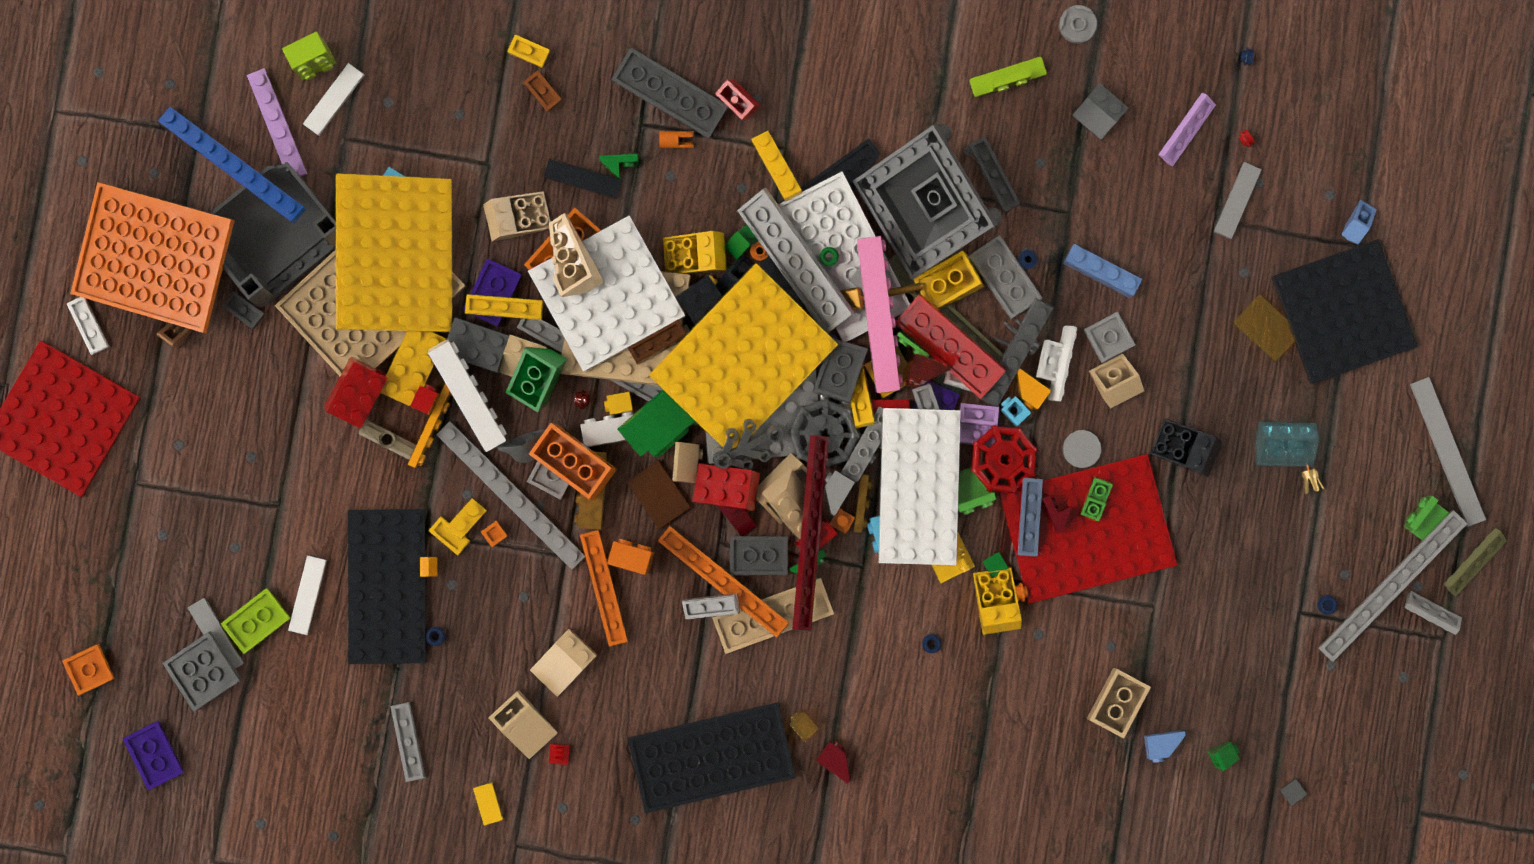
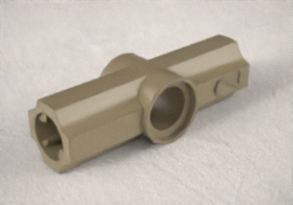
(376, 434)

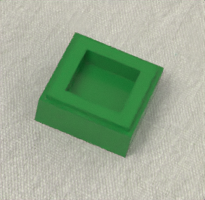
(995, 563)

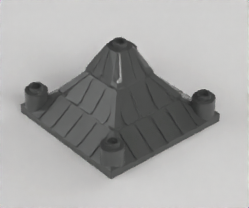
(925, 201)

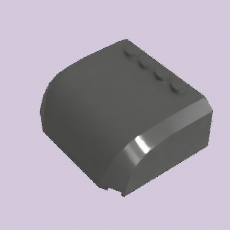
(267, 249)

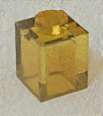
(803, 725)

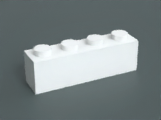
(604, 431)

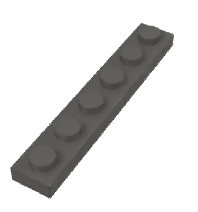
(1018, 349)

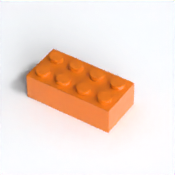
(572, 461)
(631, 558)

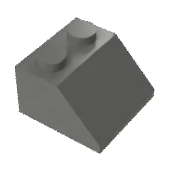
(1100, 111)

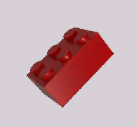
(355, 392)
(726, 487)

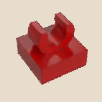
(559, 754)

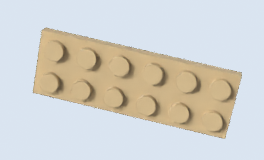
(742, 630)

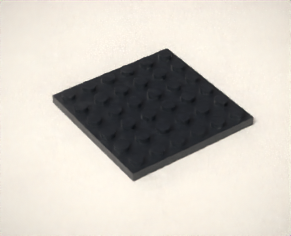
(1344, 311)

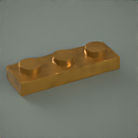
(862, 503)

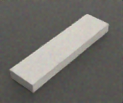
(333, 99)
(307, 595)

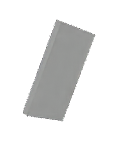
(1004, 277)

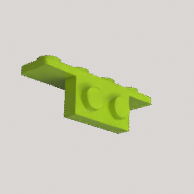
(1004, 78)

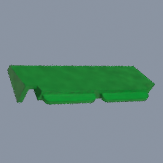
(656, 426)

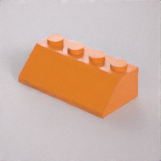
(583, 227)

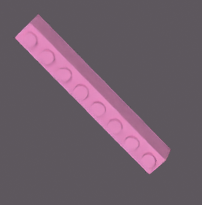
(878, 314)

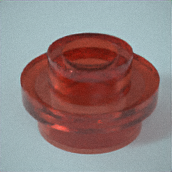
(581, 399)

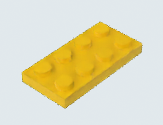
(410, 366)

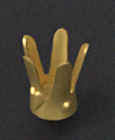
(1312, 475)

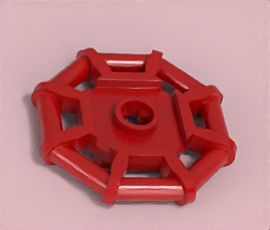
(993, 459)

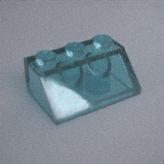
(1286, 444)

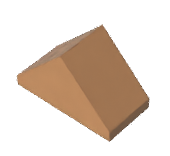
(174, 334)

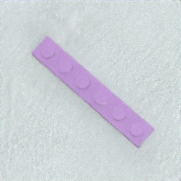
(276, 120)

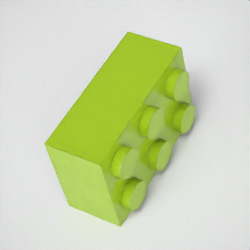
(309, 56)

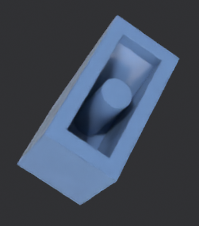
(1359, 222)
(1162, 744)

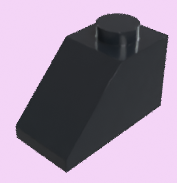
(734, 274)

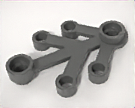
(745, 446)

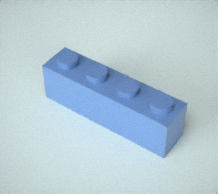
(1102, 271)

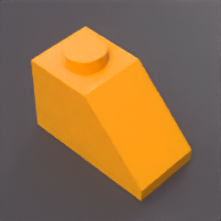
(1031, 391)

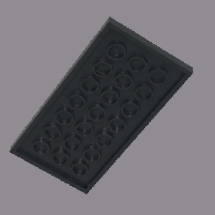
(386, 586)
(711, 757)

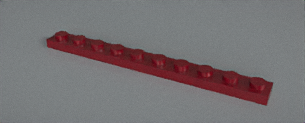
(810, 533)

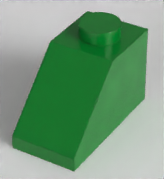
(1224, 755)

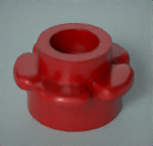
(1246, 138)

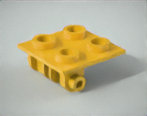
(963, 563)

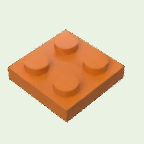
(88, 669)

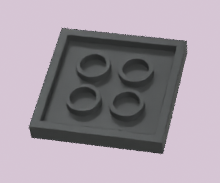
(202, 671)

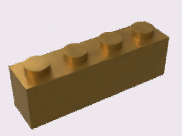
(590, 511)

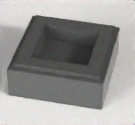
(1293, 792)

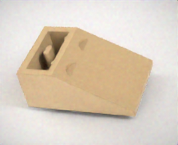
(517, 215)
(523, 724)

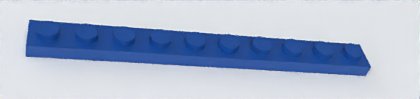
(232, 165)

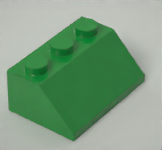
(536, 377)

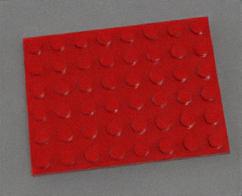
(1089, 552)

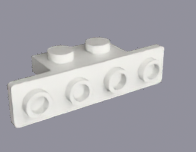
(1055, 362)

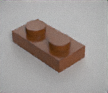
(542, 91)

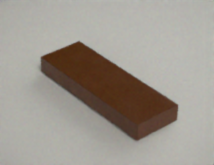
(657, 342)

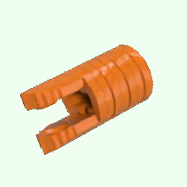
(669, 139)

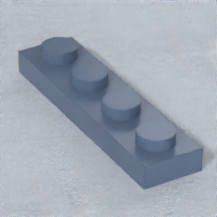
(1030, 517)

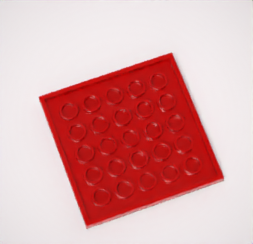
(63, 418)

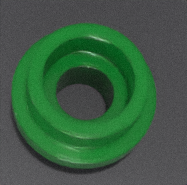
(829, 262)

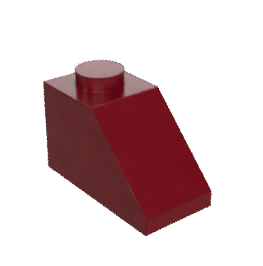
(834, 760)

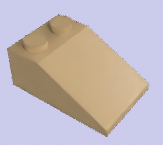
(563, 662)

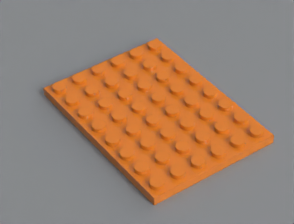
(152, 257)

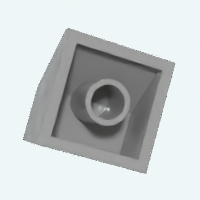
(836, 490)

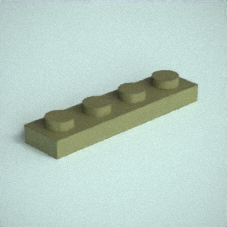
(1475, 562)

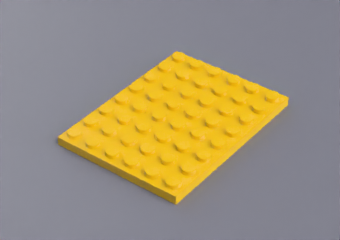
(393, 253)
(743, 357)

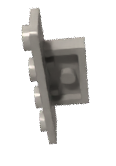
(865, 449)

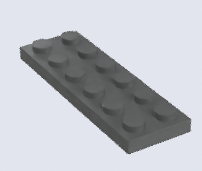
(669, 93)

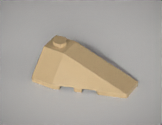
(573, 264)

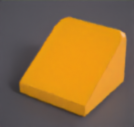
(428, 566)

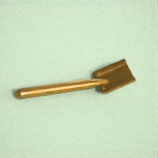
(856, 298)

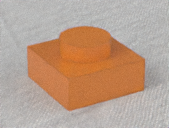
(842, 521)
(494, 534)

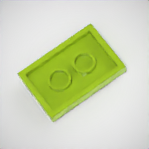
(255, 621)

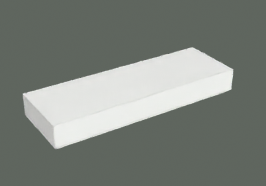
(88, 325)

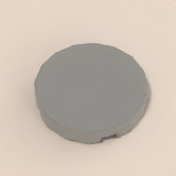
(1078, 24)
(1081, 449)

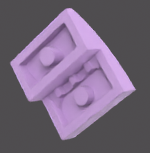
(976, 421)

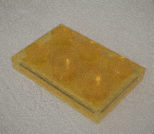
(1265, 328)

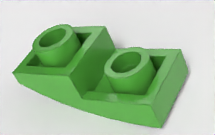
(1096, 498)

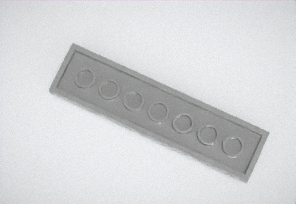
(795, 261)

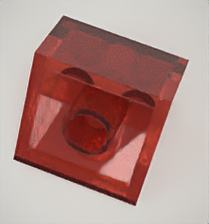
(923, 370)

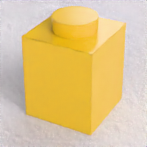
(618, 403)

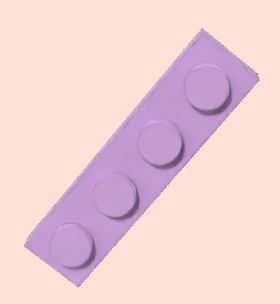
(1187, 129)

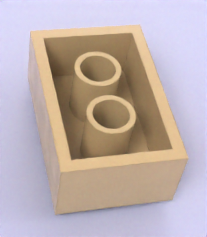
(1118, 702)

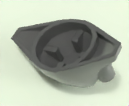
(520, 446)

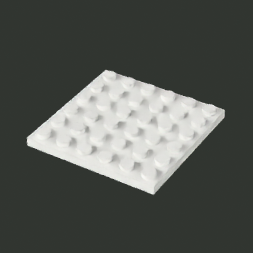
(621, 309)

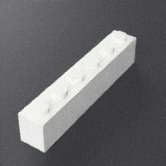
(467, 395)

